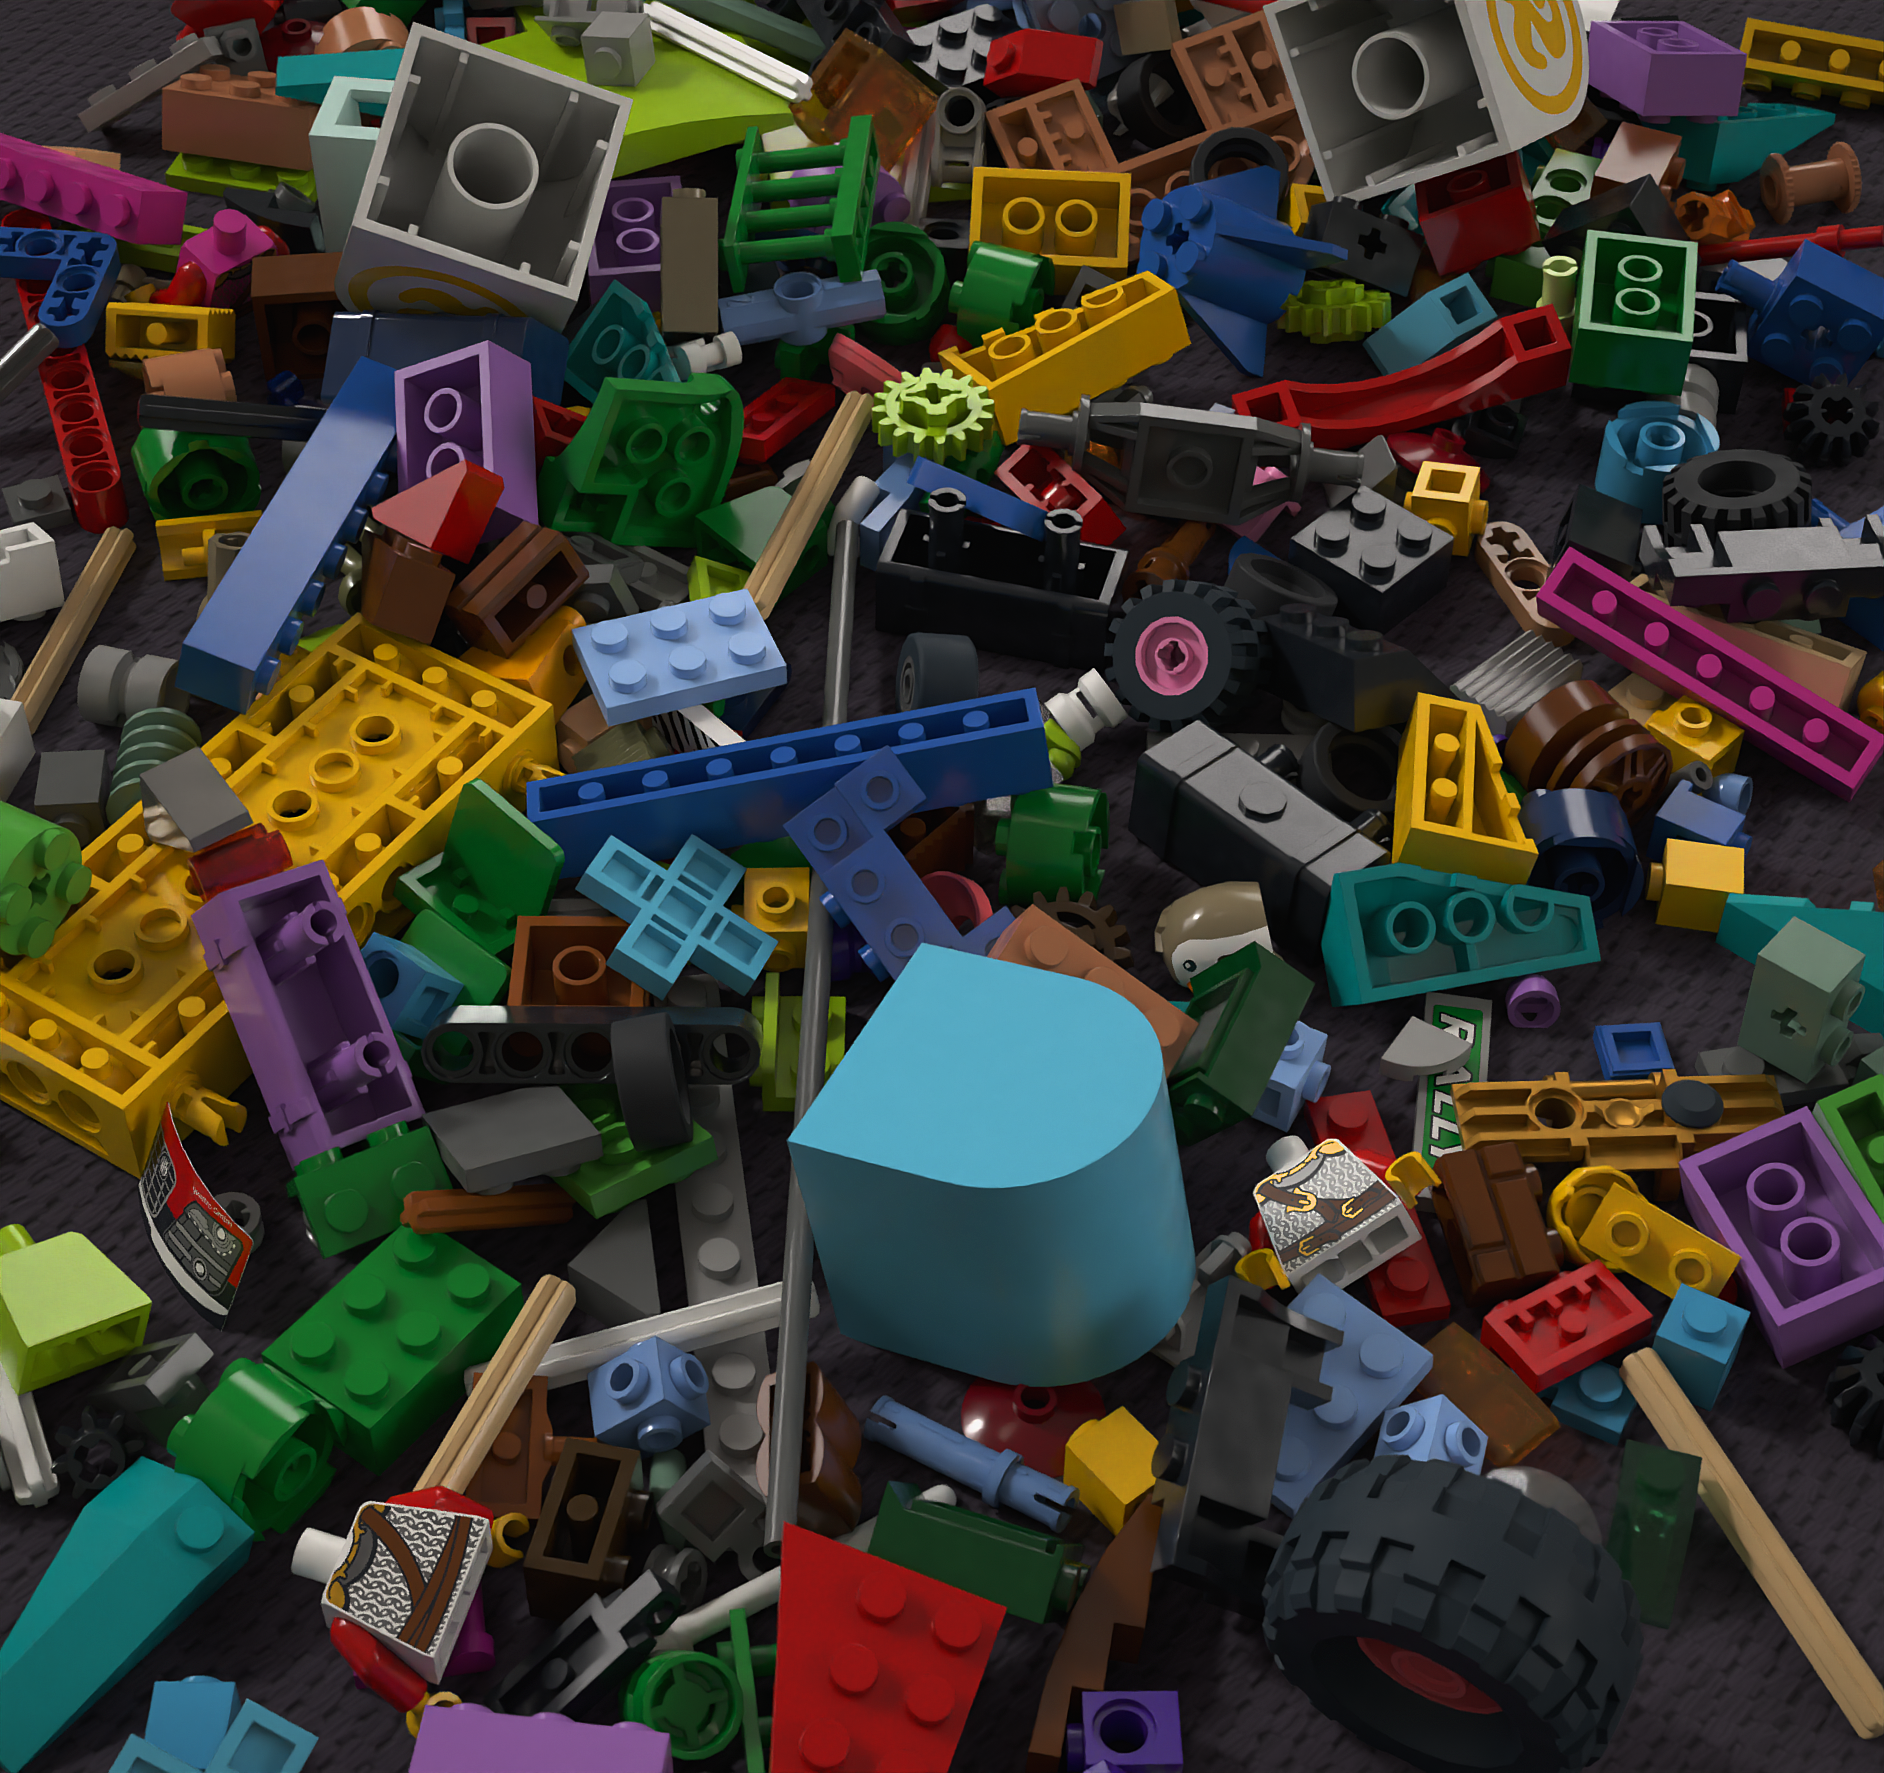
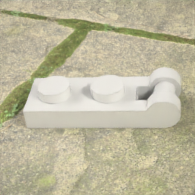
(702, 357)

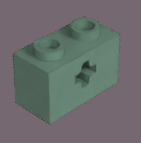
(1802, 1000)

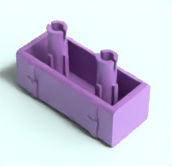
(306, 1011)

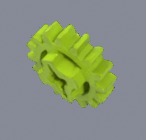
(1335, 310)
(933, 416)

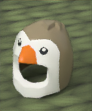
(1210, 927)

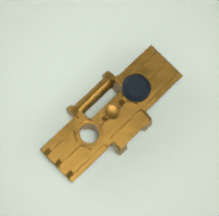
(1616, 1121)

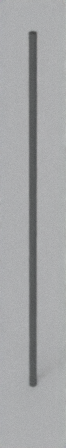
(799, 1242)

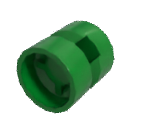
(684, 1696)

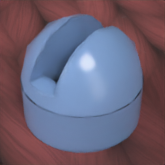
(1731, 791)

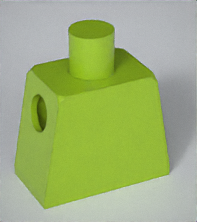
(63, 1308)

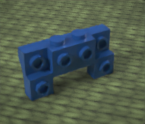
(869, 876)

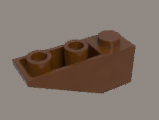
(403, 584)

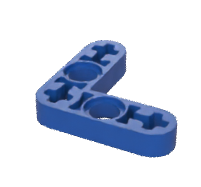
(69, 270)
(981, 498)

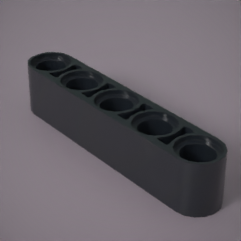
(561, 1056)

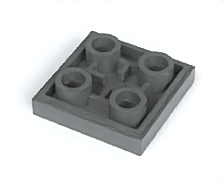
(513, 1138)

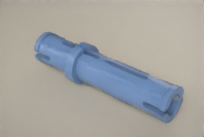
(996, 1475)

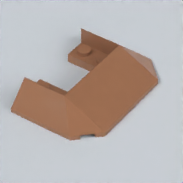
(1233, 83)

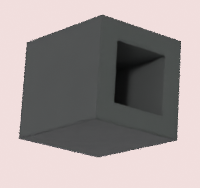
(74, 792)

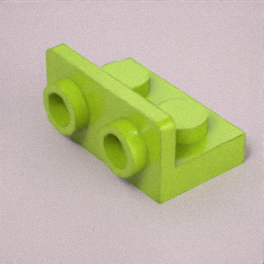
(780, 1049)

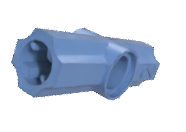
(801, 308)

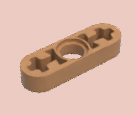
(1524, 564)

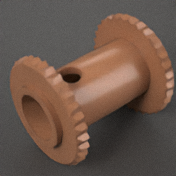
(1811, 183)

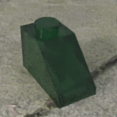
(1652, 1524)

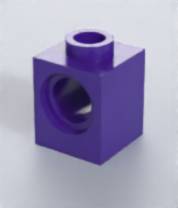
(1137, 1717)

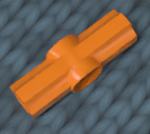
(1713, 218)

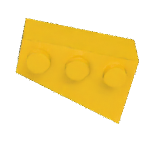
(1453, 799)

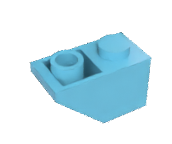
(1431, 326)

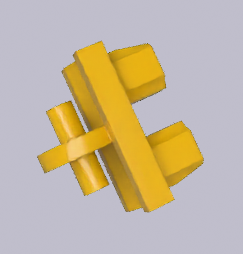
(185, 540)

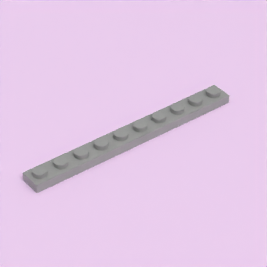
(721, 1257)

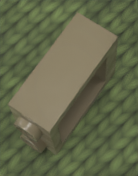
(688, 266)

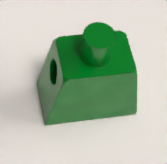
(742, 527)

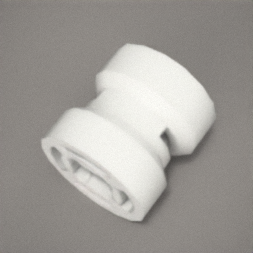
(1075, 718)

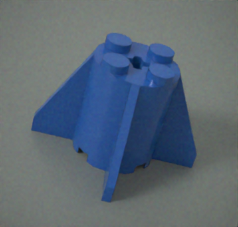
(1230, 258)

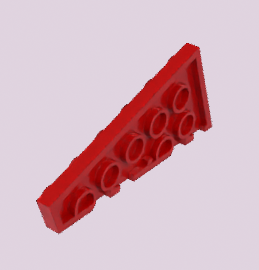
(871, 1662)

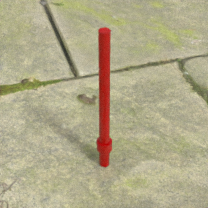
(1831, 237)

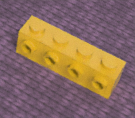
(1813, 63)

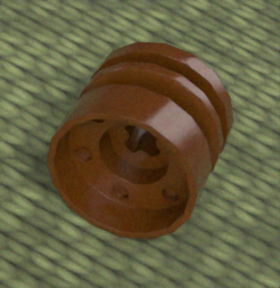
(1588, 742)

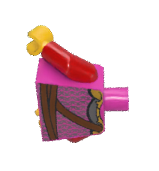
(217, 266)

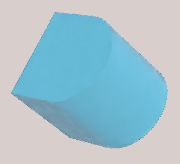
(999, 1175)

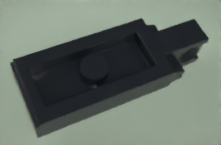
(589, 1651)

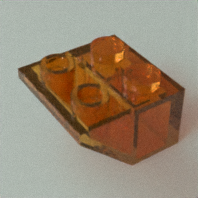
(860, 81)

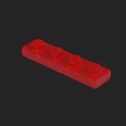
(1408, 1284)

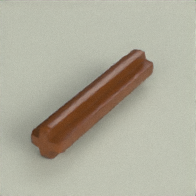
(460, 1211)

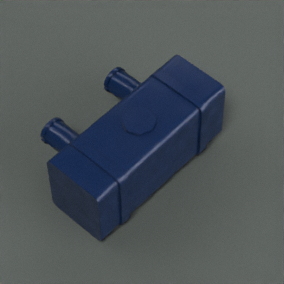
(413, 338)

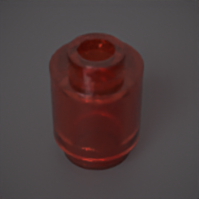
(238, 860)

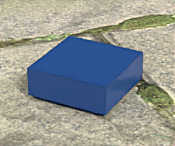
(1631, 1050)

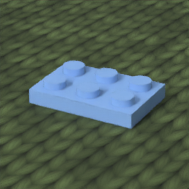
(678, 657)
(1368, 1376)

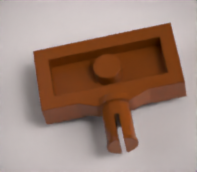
(520, 1457)

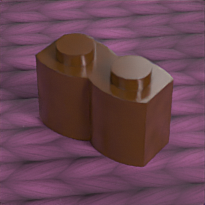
(830, 1448)

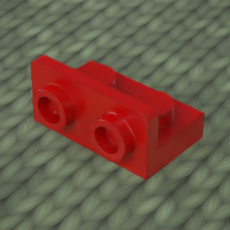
(1565, 1325)

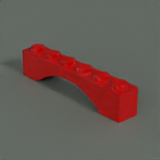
(1498, 365)

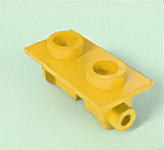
(1656, 1245)

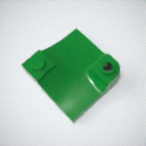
(645, 461)

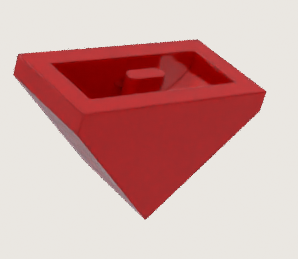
(446, 509)

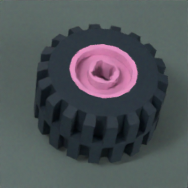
(1187, 655)

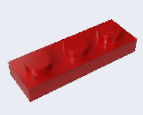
(781, 416)

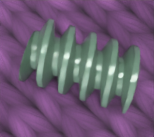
(145, 743)

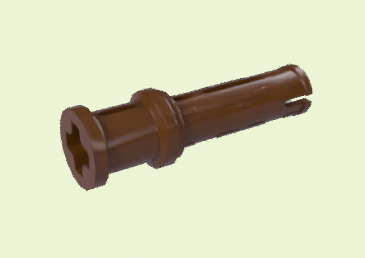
(1170, 559)

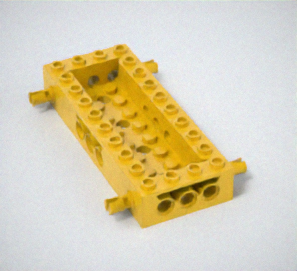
(111, 1053)

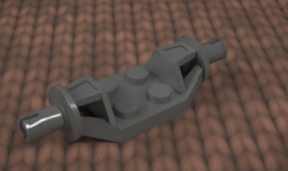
(1189, 459)

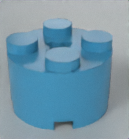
(1644, 448)

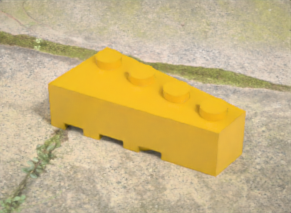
(1075, 350)

